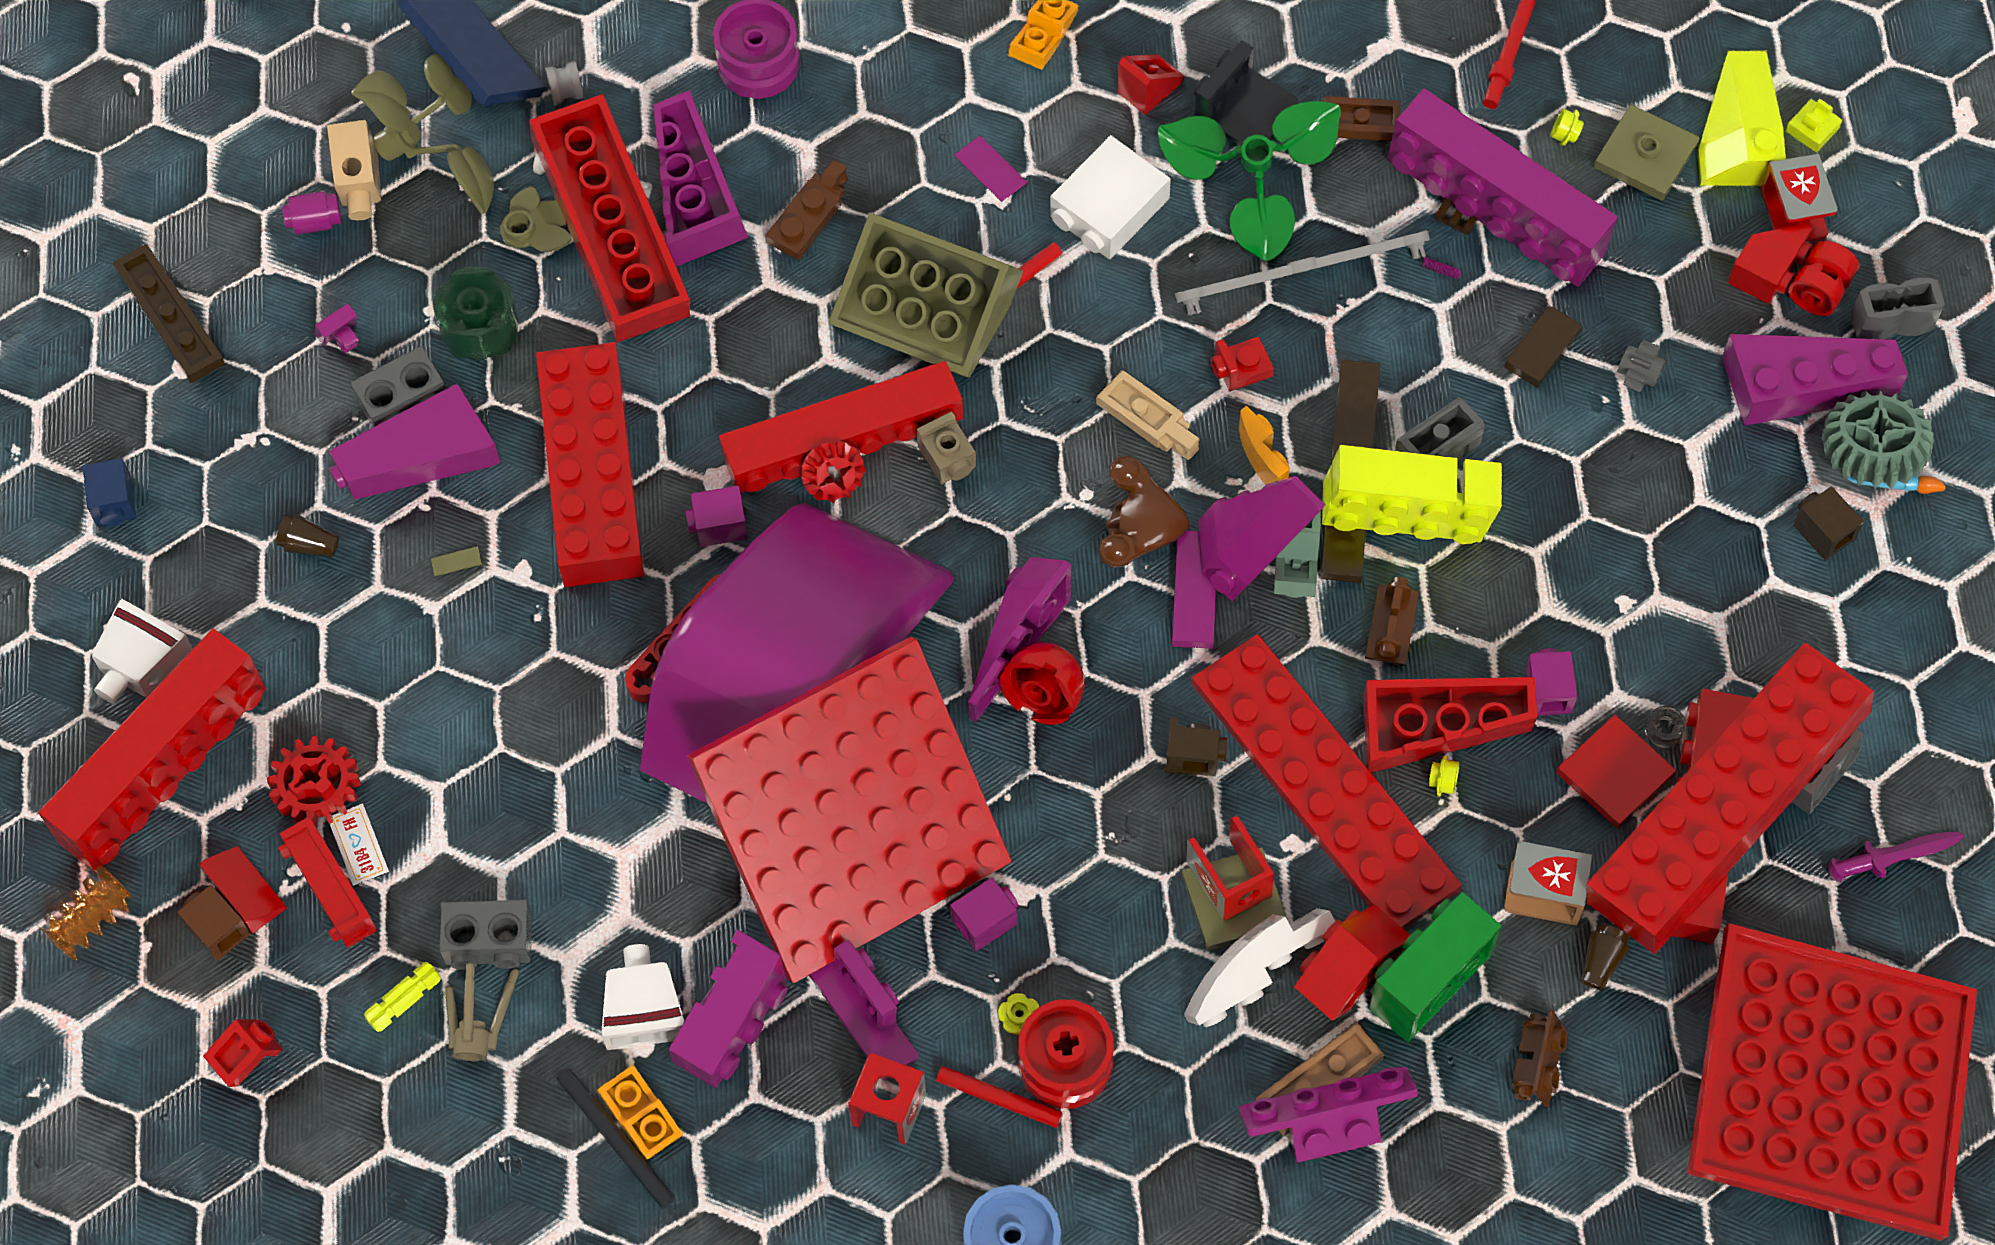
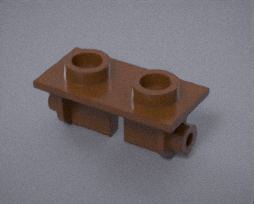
(1392, 622)
(1544, 1040)

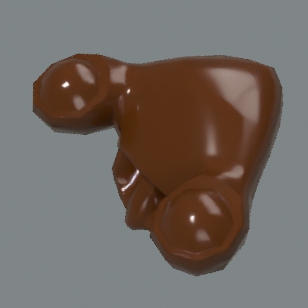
(1143, 519)

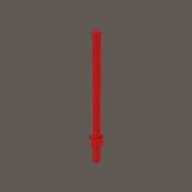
(1503, 70)

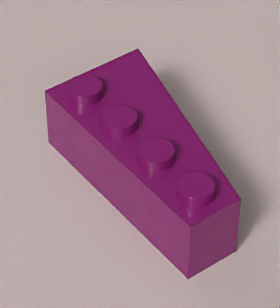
(1807, 374)

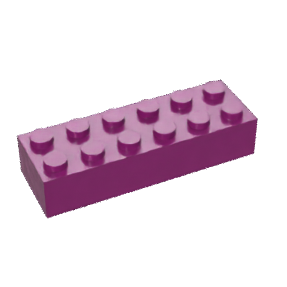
(1501, 188)

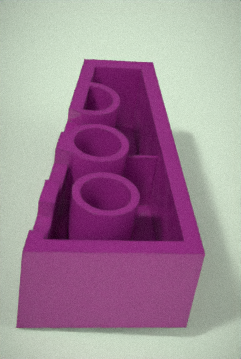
(695, 192)

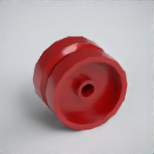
(1070, 1029)

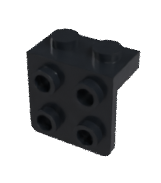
(1241, 97)

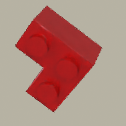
(1349, 959)

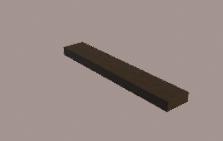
(1353, 427)

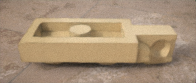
(1148, 415)

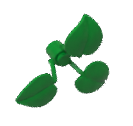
(1258, 224)

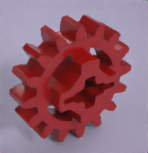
(304, 795)

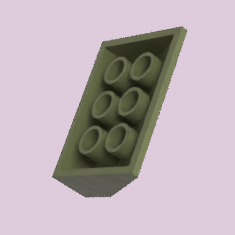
(924, 295)

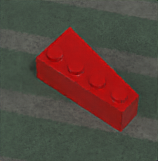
(1438, 716)

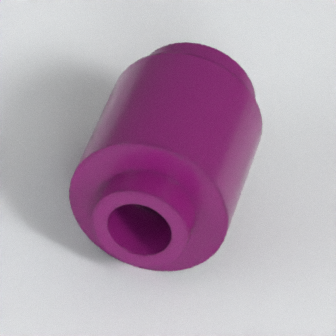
(312, 212)

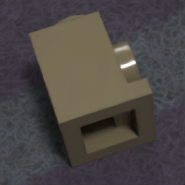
(934, 444)

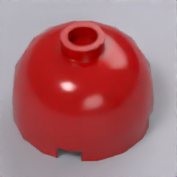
(1044, 681)

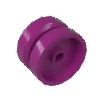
(756, 48)

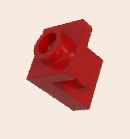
(1241, 363)
(241, 1049)

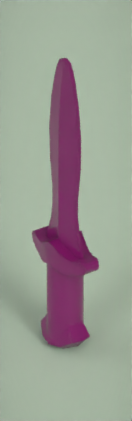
(1880, 858)

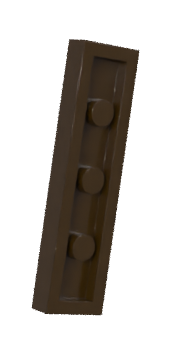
(169, 313)

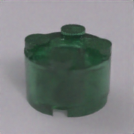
(476, 314)

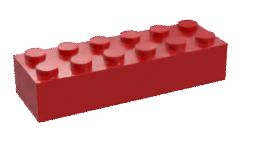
(609, 218)
(589, 465)
(153, 750)

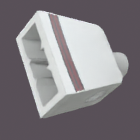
(136, 652)
(640, 1002)

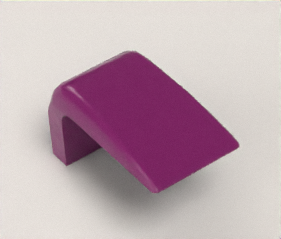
(777, 624)

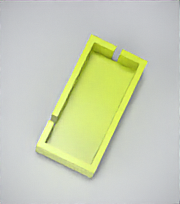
(1411, 494)

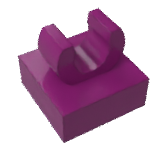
(338, 328)

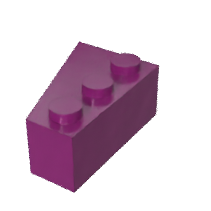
(730, 1012)

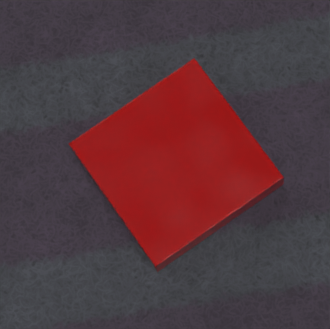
(1616, 771)

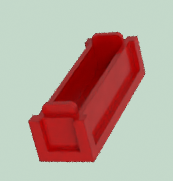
(327, 882)

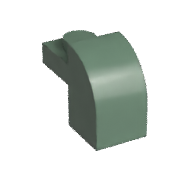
(1297, 563)

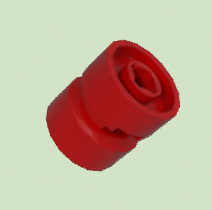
(1823, 278)

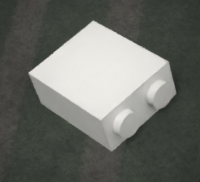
(1109, 197)

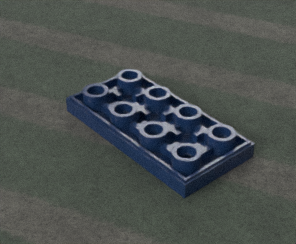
(473, 50)

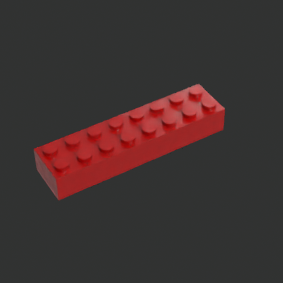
(1729, 797)

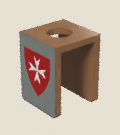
(1547, 883)

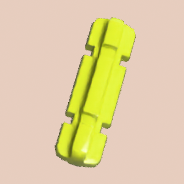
(402, 996)

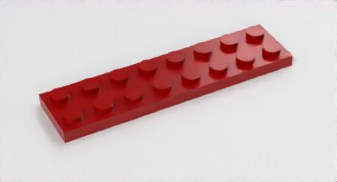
(1325, 783)

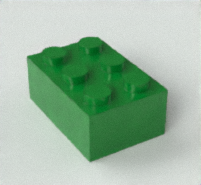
(1433, 965)

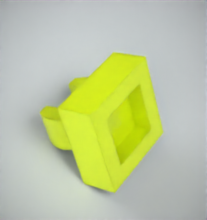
(1814, 124)

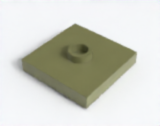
(1646, 152)
(1212, 928)

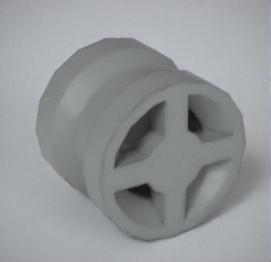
(564, 83)

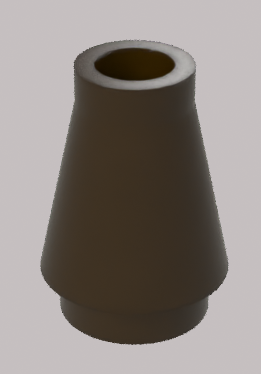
(305, 537)
(1604, 954)

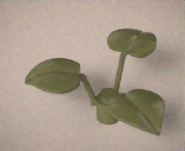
(400, 136)

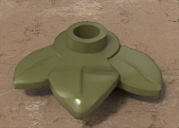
(540, 219)

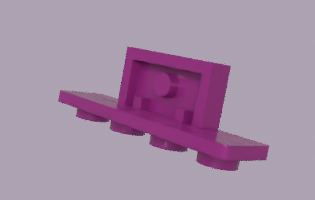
(864, 1004)
(1332, 1115)

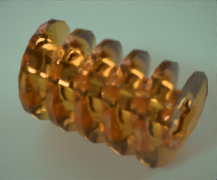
(86, 913)

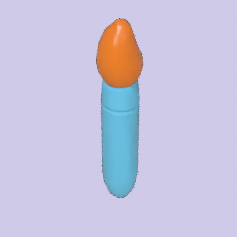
(1921, 484)

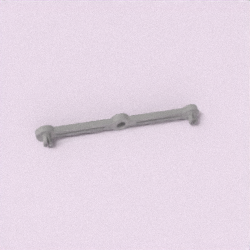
(1192, 296)

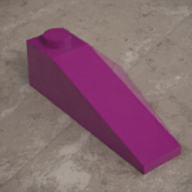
(1250, 530)
(1028, 609)

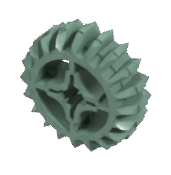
(1877, 439)

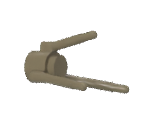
(469, 1038)

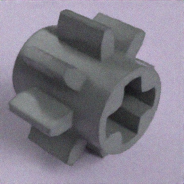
(1641, 366)

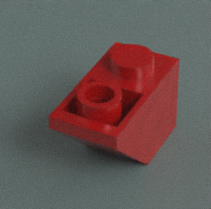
(1768, 260)

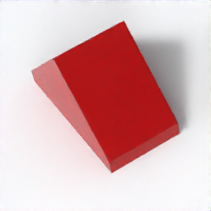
(1147, 80)

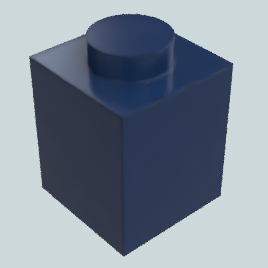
(109, 492)

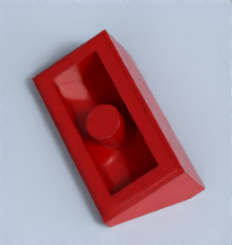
(243, 888)

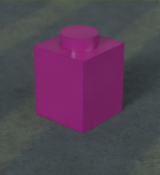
(717, 516)
(1553, 681)
(985, 913)

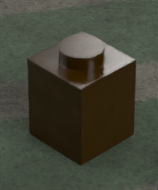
(1827, 522)

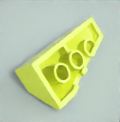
(1742, 124)

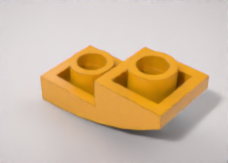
(1043, 31)
(1257, 442)
(639, 1112)

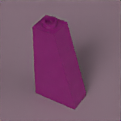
(415, 447)

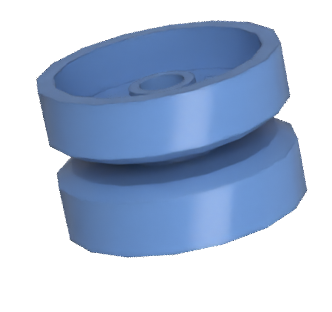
(1012, 1213)

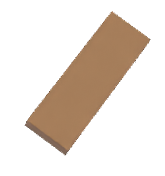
(1344, 1057)

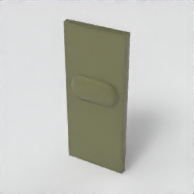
(456, 561)

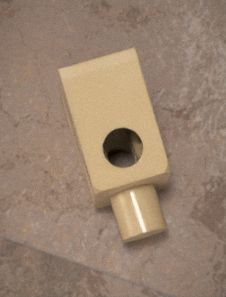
(355, 167)

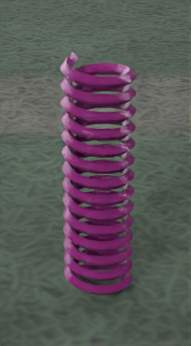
(1442, 266)

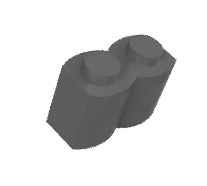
(1895, 309)

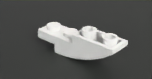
(1241, 970)

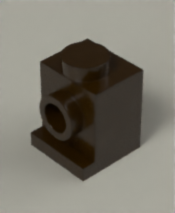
(1194, 749)

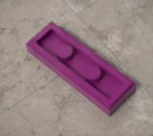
(1192, 597)

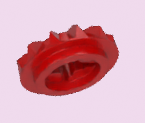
(839, 455)

